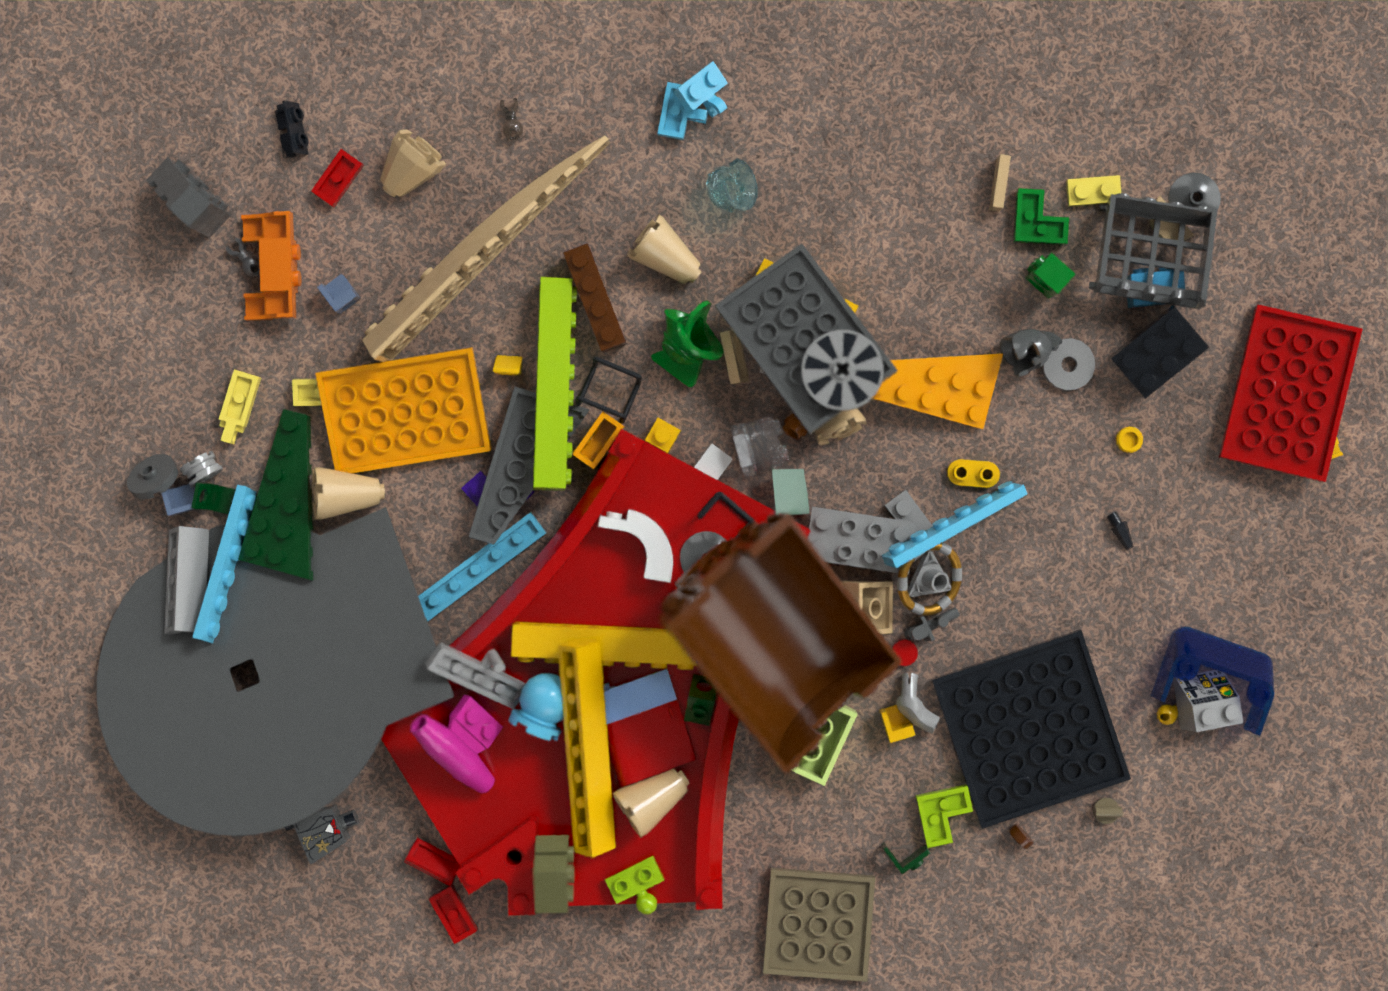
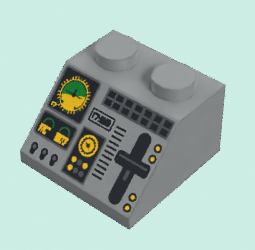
(1207, 702)

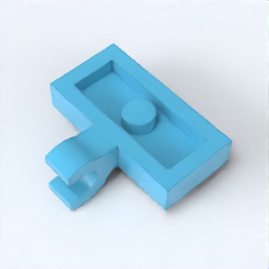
(701, 89)
(675, 117)

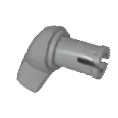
(913, 708)

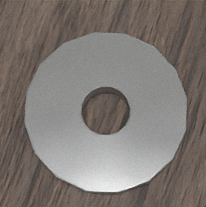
(1083, 370)

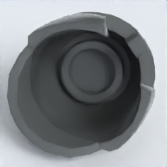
(1028, 349)

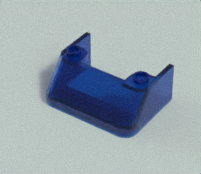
(1193, 648)

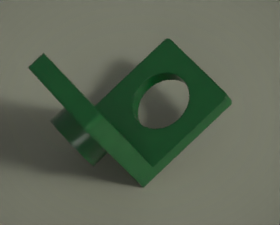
(215, 498)
(700, 703)
(911, 862)

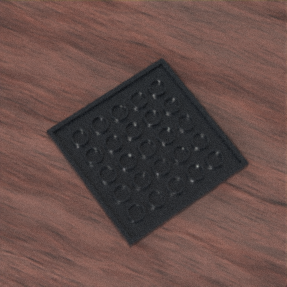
(1031, 728)

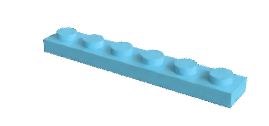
(947, 527)
(224, 565)
(480, 566)

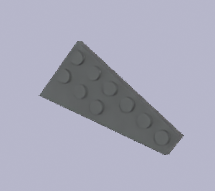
(511, 468)

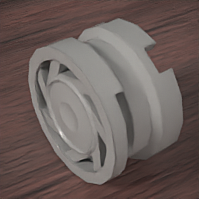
(201, 468)

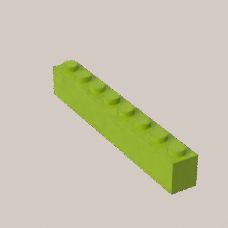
(552, 384)

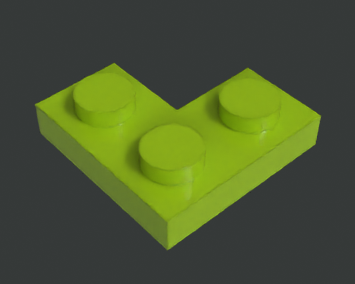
(937, 807)

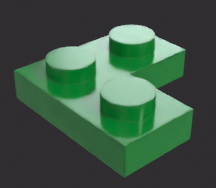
(1030, 223)

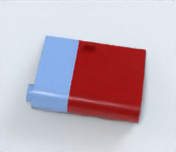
(645, 728)

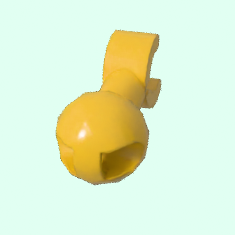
(1169, 714)

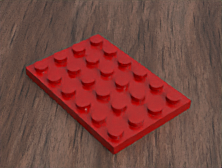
(1290, 393)

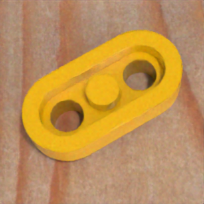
(973, 473)

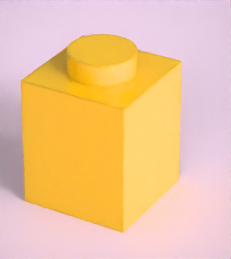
(663, 435)

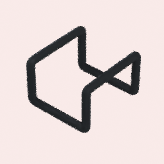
(580, 399)
(715, 498)

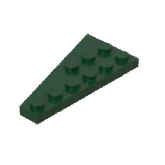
(282, 512)

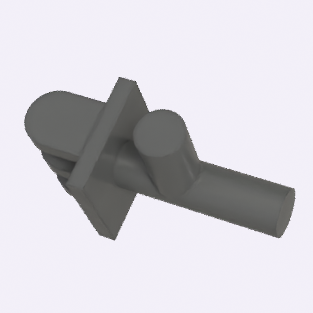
(924, 628)

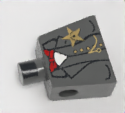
(325, 831)

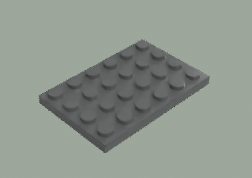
(782, 316)

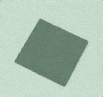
(790, 491)

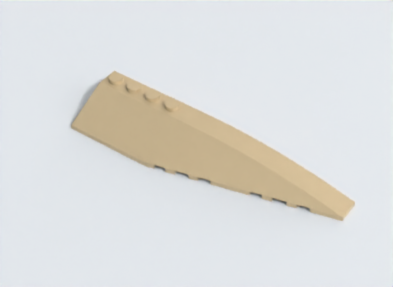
(471, 256)

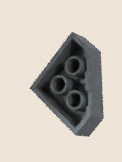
(189, 197)

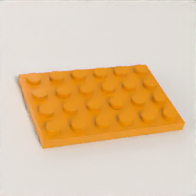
(404, 411)

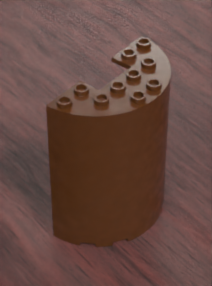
(777, 635)

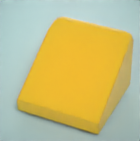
(508, 365)

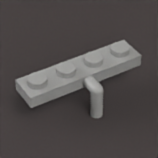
(476, 674)

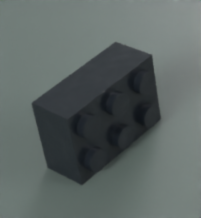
(1159, 351)

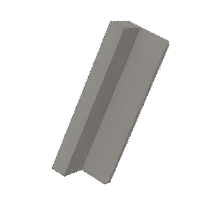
(185, 578)

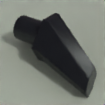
(1121, 530)

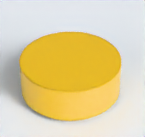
(1129, 439)

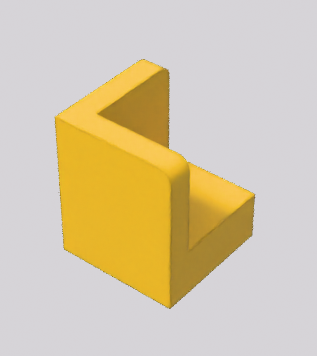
(896, 724)

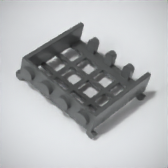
(1159, 211)

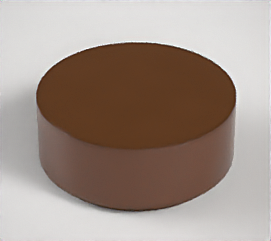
(1021, 836)

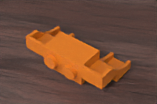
(277, 265)

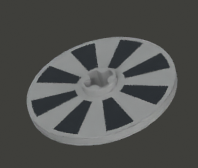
(842, 349)

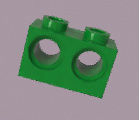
(1049, 275)

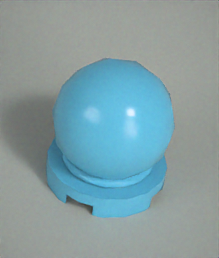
(540, 706)

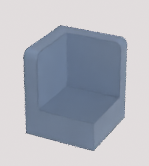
(339, 293)
(178, 500)

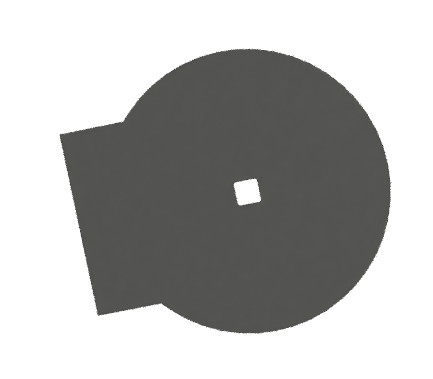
(332, 669)

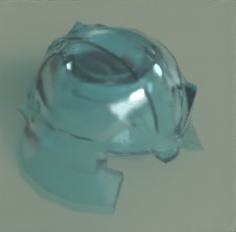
(732, 186)

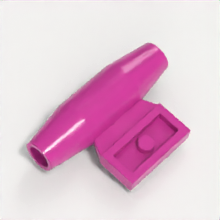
(457, 746)

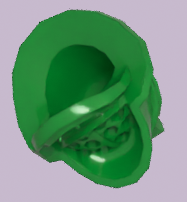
(687, 343)

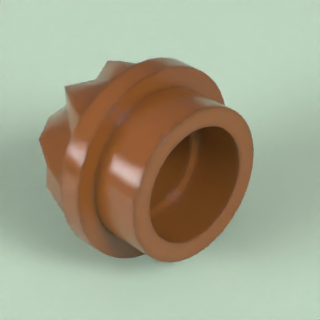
(793, 427)

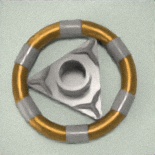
(930, 579)

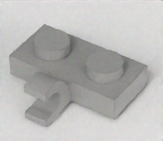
(904, 508)

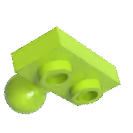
(635, 882)

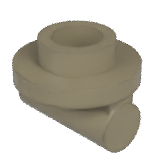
(1107, 810)

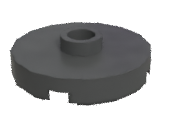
(152, 475)

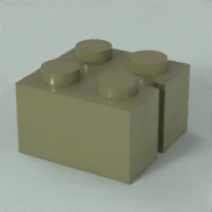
(553, 874)

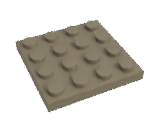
(819, 924)

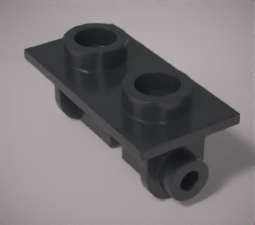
(290, 117)

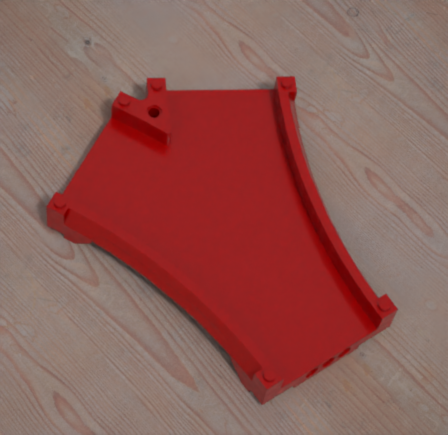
(588, 580)

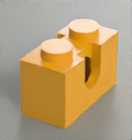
(594, 450)

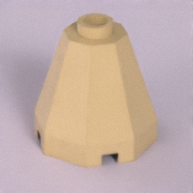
(409, 164)

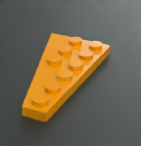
(944, 386)

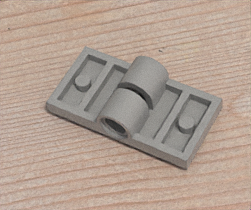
(856, 537)

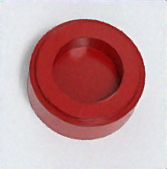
(906, 651)

